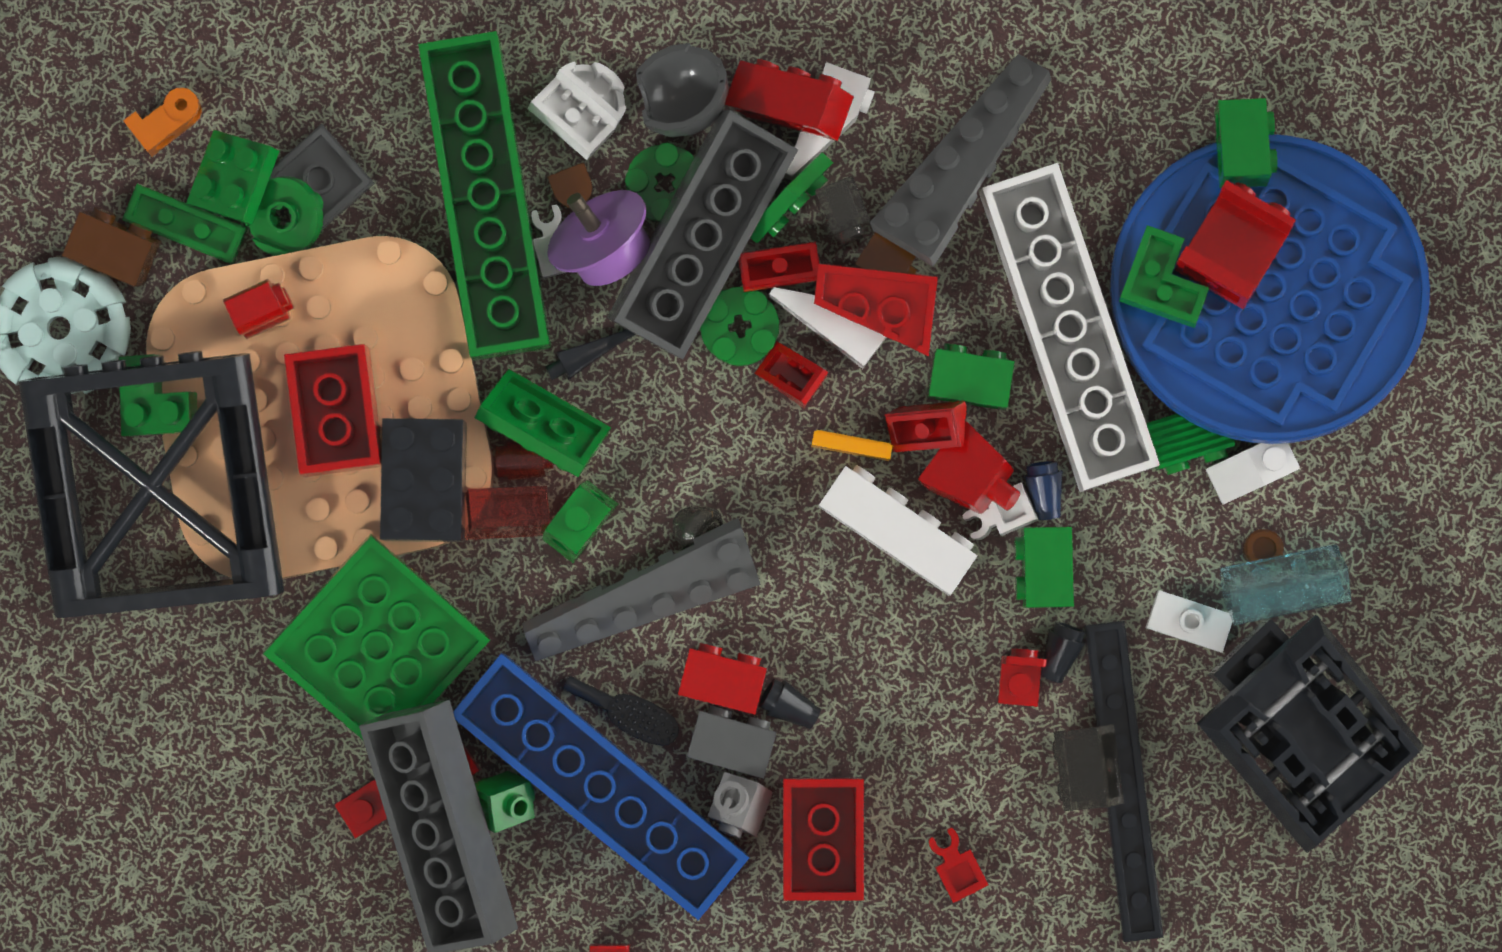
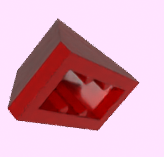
(791, 374)

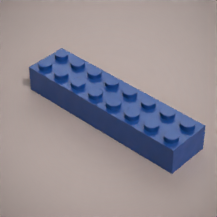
(600, 786)

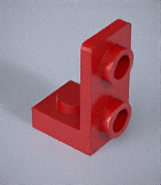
(1020, 678)

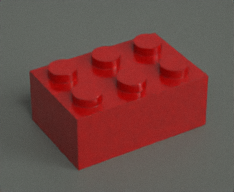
(334, 410)
(823, 839)

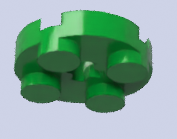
(646, 167)
(305, 211)
(758, 339)

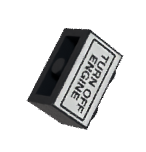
(1248, 655)

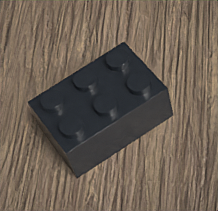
(423, 480)

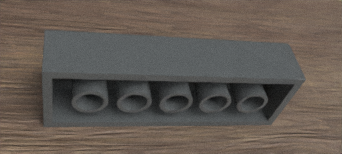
(702, 233)
(438, 827)

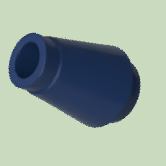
(1045, 488)

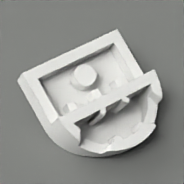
(582, 105)

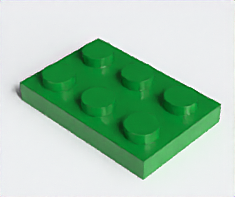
(542, 423)

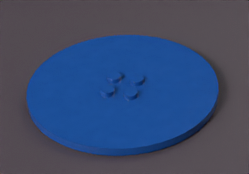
(1324, 324)

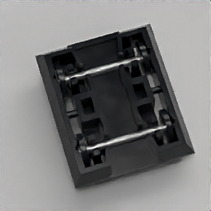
(1308, 734)

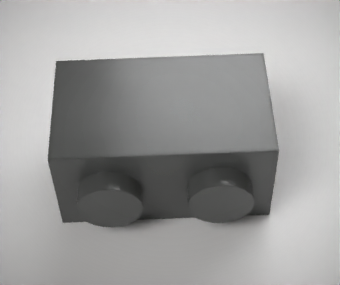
(731, 742)

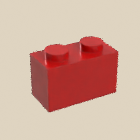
(723, 680)

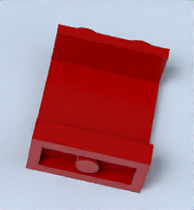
(1236, 243)

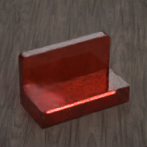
(507, 512)

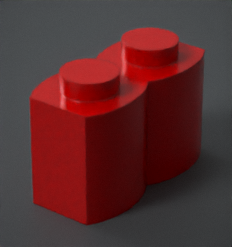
(259, 308)

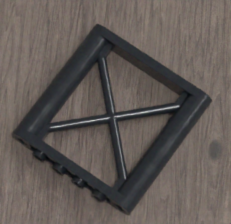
(229, 393)

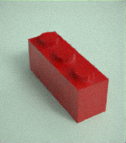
(789, 98)

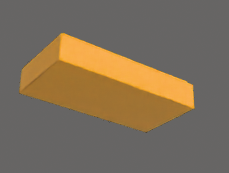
(852, 445)

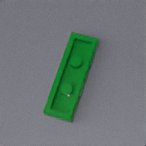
(185, 224)

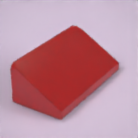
(779, 266)
(927, 426)

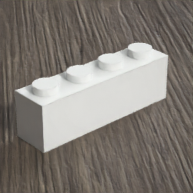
(898, 530)

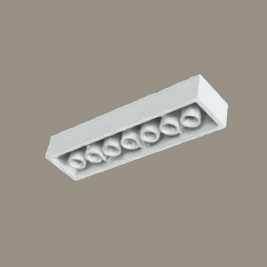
(1068, 327)

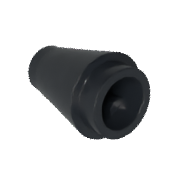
(1061, 650)
(788, 704)

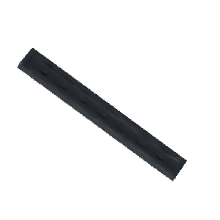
(1128, 821)

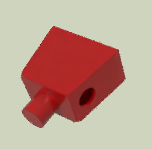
(971, 475)

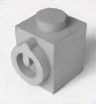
(739, 805)

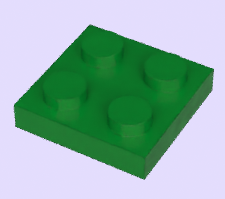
(233, 177)

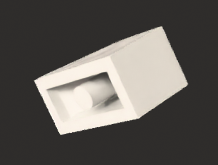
(1251, 470)

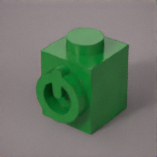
(506, 800)

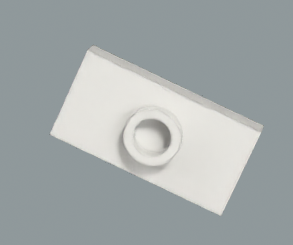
(1189, 621)

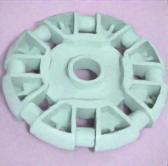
(60, 302)

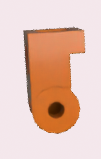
(167, 122)

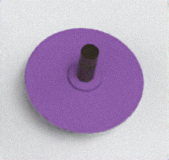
(601, 237)

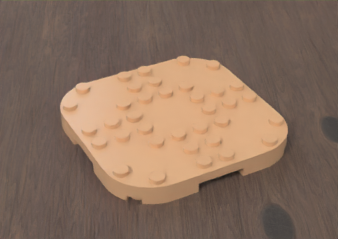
(342, 295)

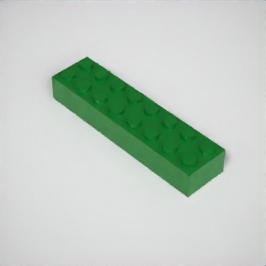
(484, 196)

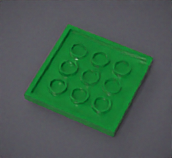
(375, 639)

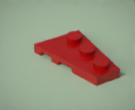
(881, 300)

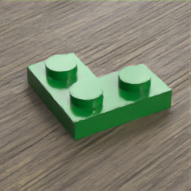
(792, 198)
(1153, 286)
(150, 411)

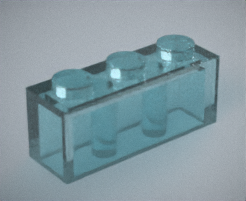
(1285, 584)

